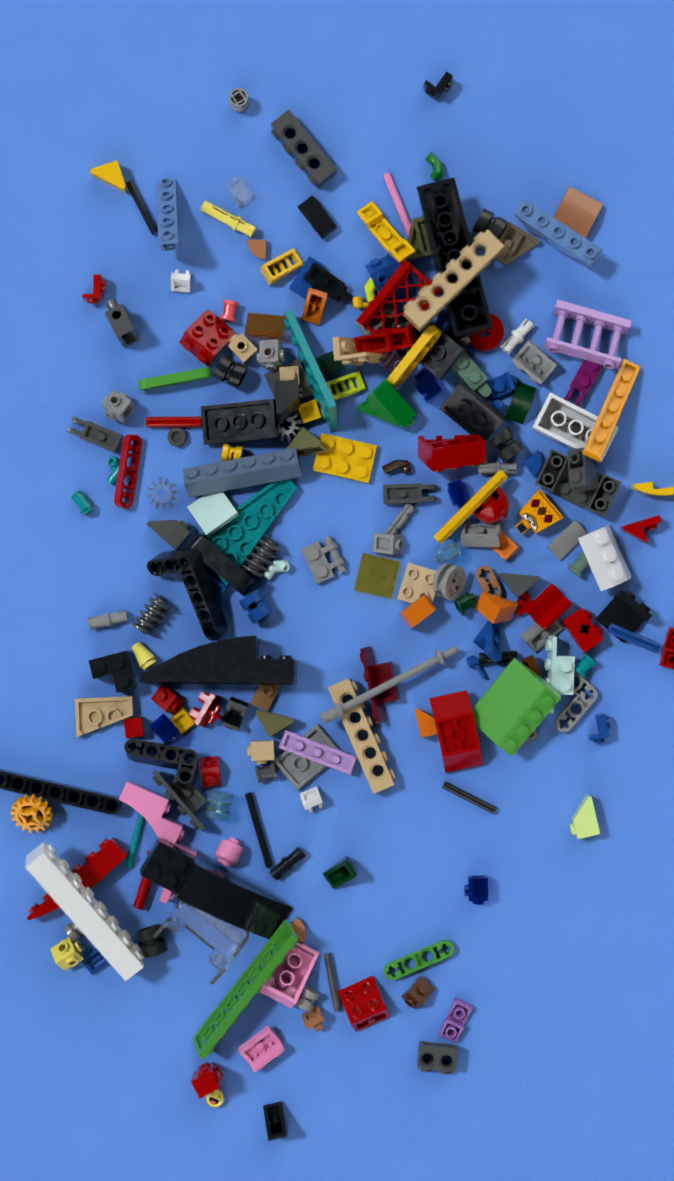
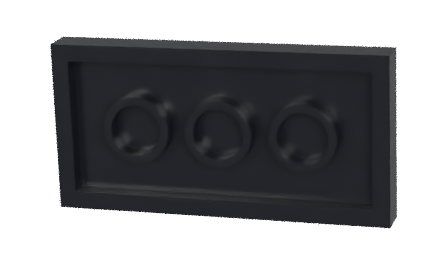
(442, 354)
(239, 421)

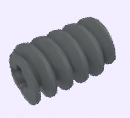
(262, 557)
(152, 615)

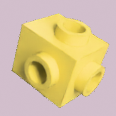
(67, 953)

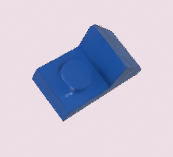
(490, 641)

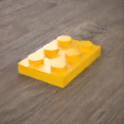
(345, 458)

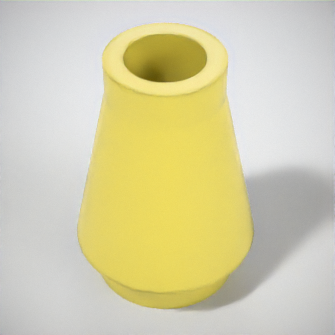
(144, 657)

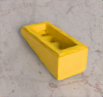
(284, 272)

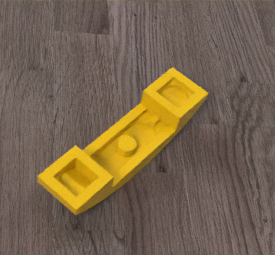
(385, 233)
(647, 488)

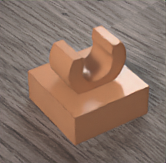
(314, 1019)

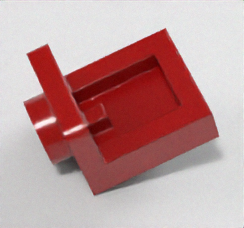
(99, 286)
(168, 700)
(210, 771)

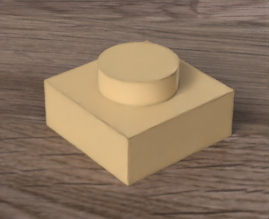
(289, 373)

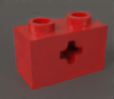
(572, 624)

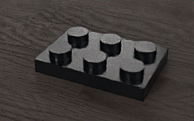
(472, 411)

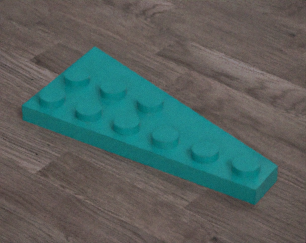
(314, 376)
(254, 518)

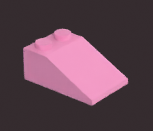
(290, 975)

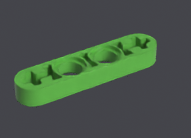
(175, 378)
(420, 962)

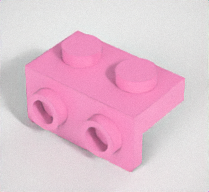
(261, 1048)

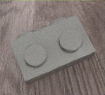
(534, 362)

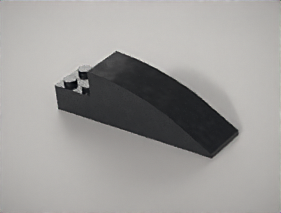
(446, 238)
(225, 662)
(213, 890)

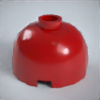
(494, 507)

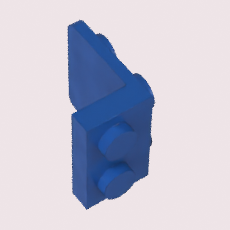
(382, 270)

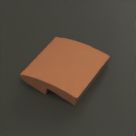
(578, 211)

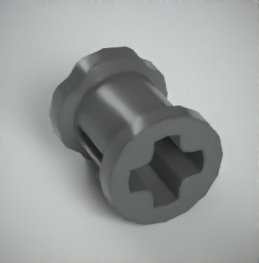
(266, 772)

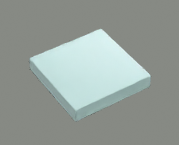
(212, 512)

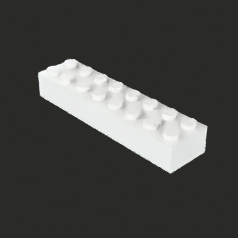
(85, 910)

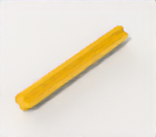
(470, 506)

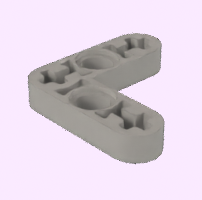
(579, 699)

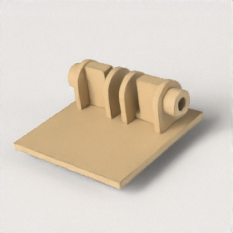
(416, 583)

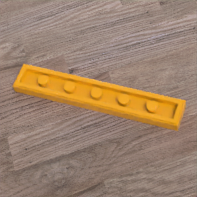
(611, 410)

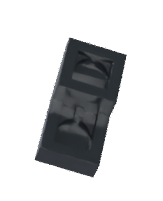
(317, 217)

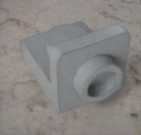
(388, 543)

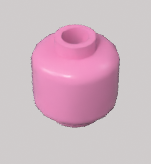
(229, 852)

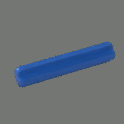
(634, 638)

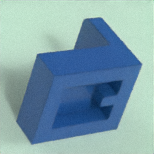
(502, 385)

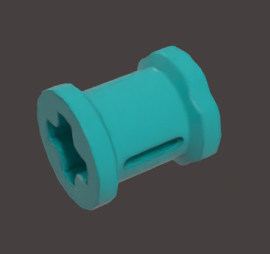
(584, 665)

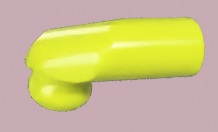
(369, 290)

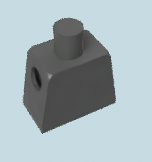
(121, 323)

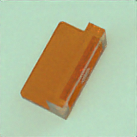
(265, 326)

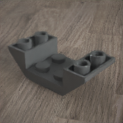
(555, 480)

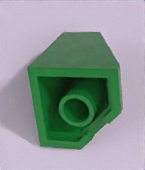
(388, 406)

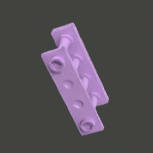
(592, 317)

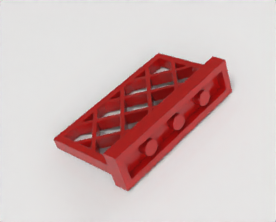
(389, 290)

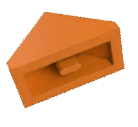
(314, 306)
(495, 608)
(417, 611)
(425, 723)

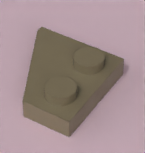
(515, 243)

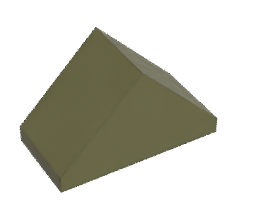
(307, 444)
(273, 722)

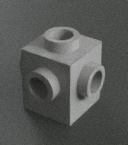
(271, 354)
(118, 406)

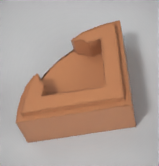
(258, 248)
(299, 929)

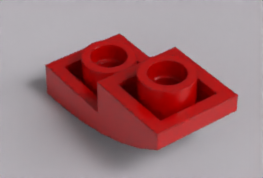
(667, 655)

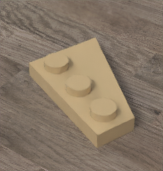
(100, 712)

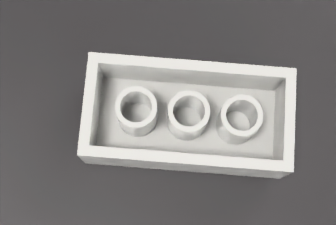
(566, 423)

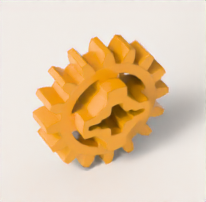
(31, 813)

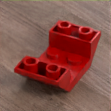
(456, 731)

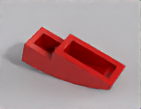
(386, 340)

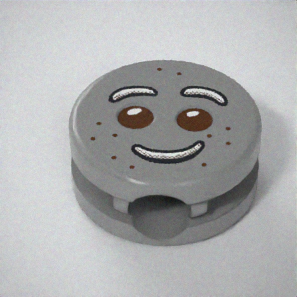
(449, 581)

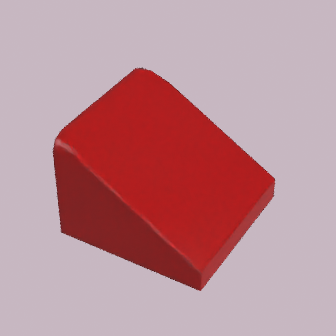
(134, 727)

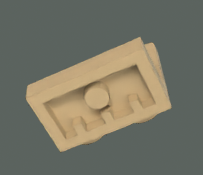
(345, 351)

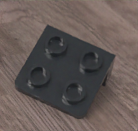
(624, 612)

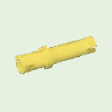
(227, 218)

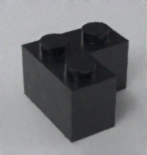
(119, 666)

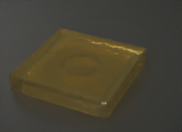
(376, 575)

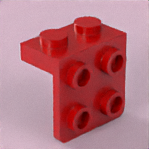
(206, 337)

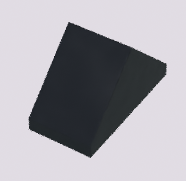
(275, 1121)

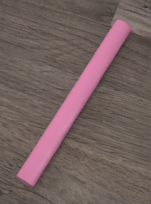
(397, 201)

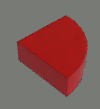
(523, 601)

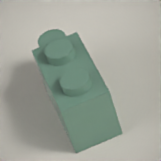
(471, 375)

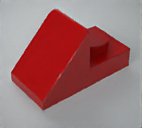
(636, 529)

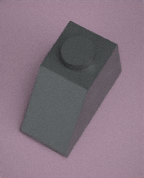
(171, 531)

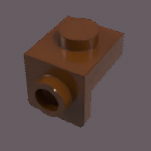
(418, 993)

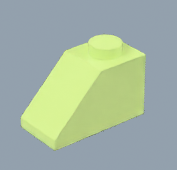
(584, 820)

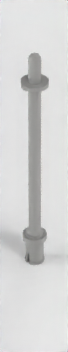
(340, 709)

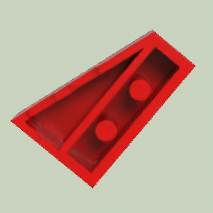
(452, 453)

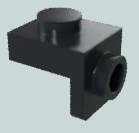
(443, 86)
(234, 714)

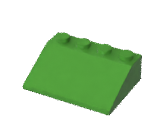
(514, 706)

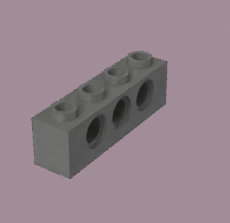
(288, 122)

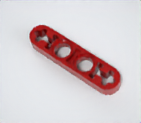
(131, 471)

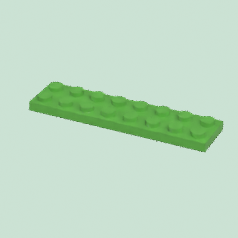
(244, 989)

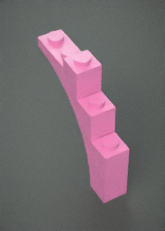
(151, 807)

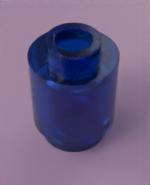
(458, 493)

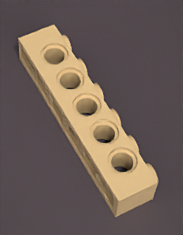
(420, 318)
(376, 782)

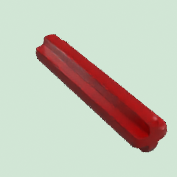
(173, 421)

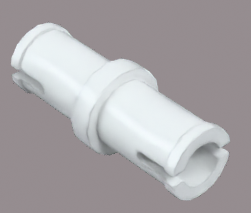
(517, 336)

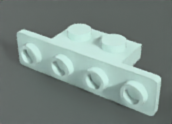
(559, 669)

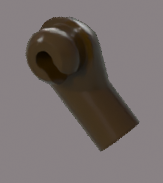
(397, 464)

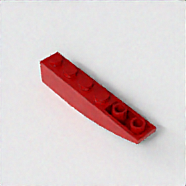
(91, 873)

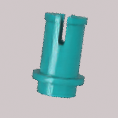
(82, 503)

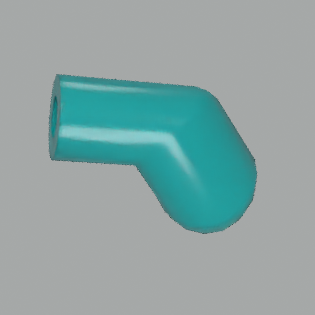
(114, 465)

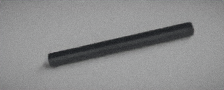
(258, 829)

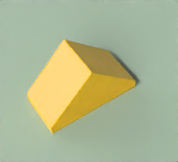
(110, 174)

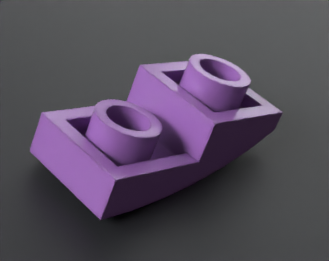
(455, 1020)

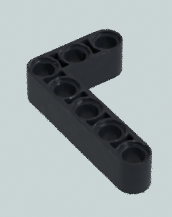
(198, 586)

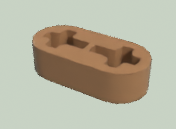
(492, 580)

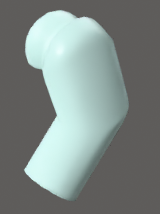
(277, 566)

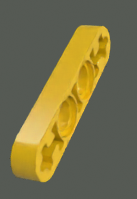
(414, 356)

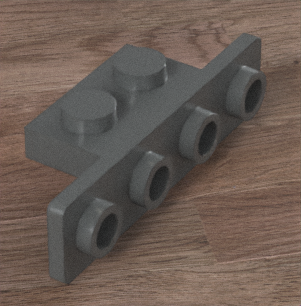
(188, 800)

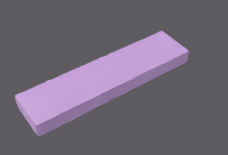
(317, 752)

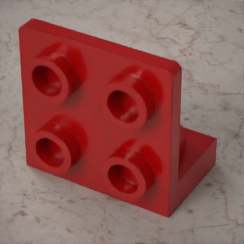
(363, 1004)

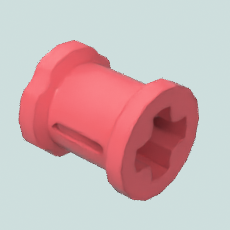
(229, 311)

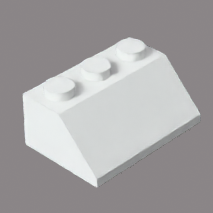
(605, 558)

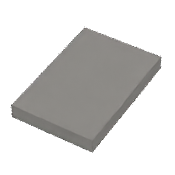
(299, 769)

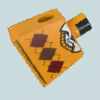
(537, 514)

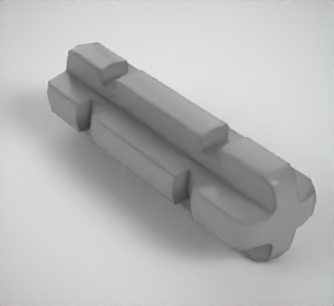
(400, 519)

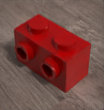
(207, 1079)

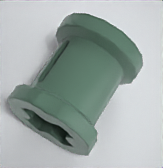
(579, 565)

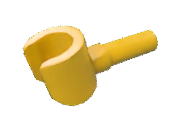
(357, 303)

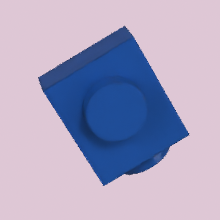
(603, 724)

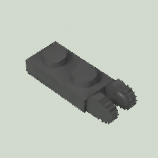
(97, 435)
(406, 493)

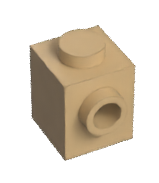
(242, 348)
(261, 751)

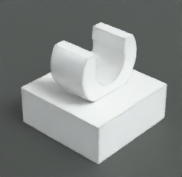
(180, 282)
(311, 798)

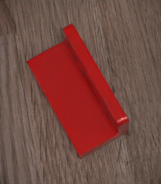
(548, 607)

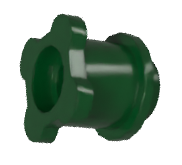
(465, 602)

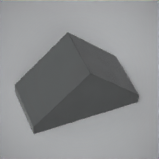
(518, 583)

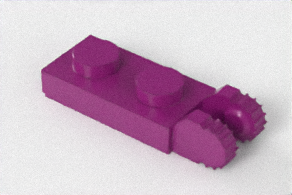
(583, 380)

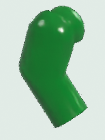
(438, 167)

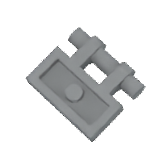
(318, 563)

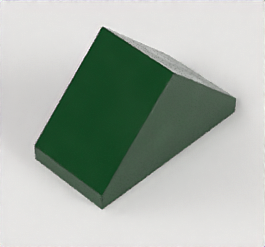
(520, 402)
(340, 872)

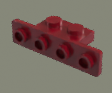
(375, 675)

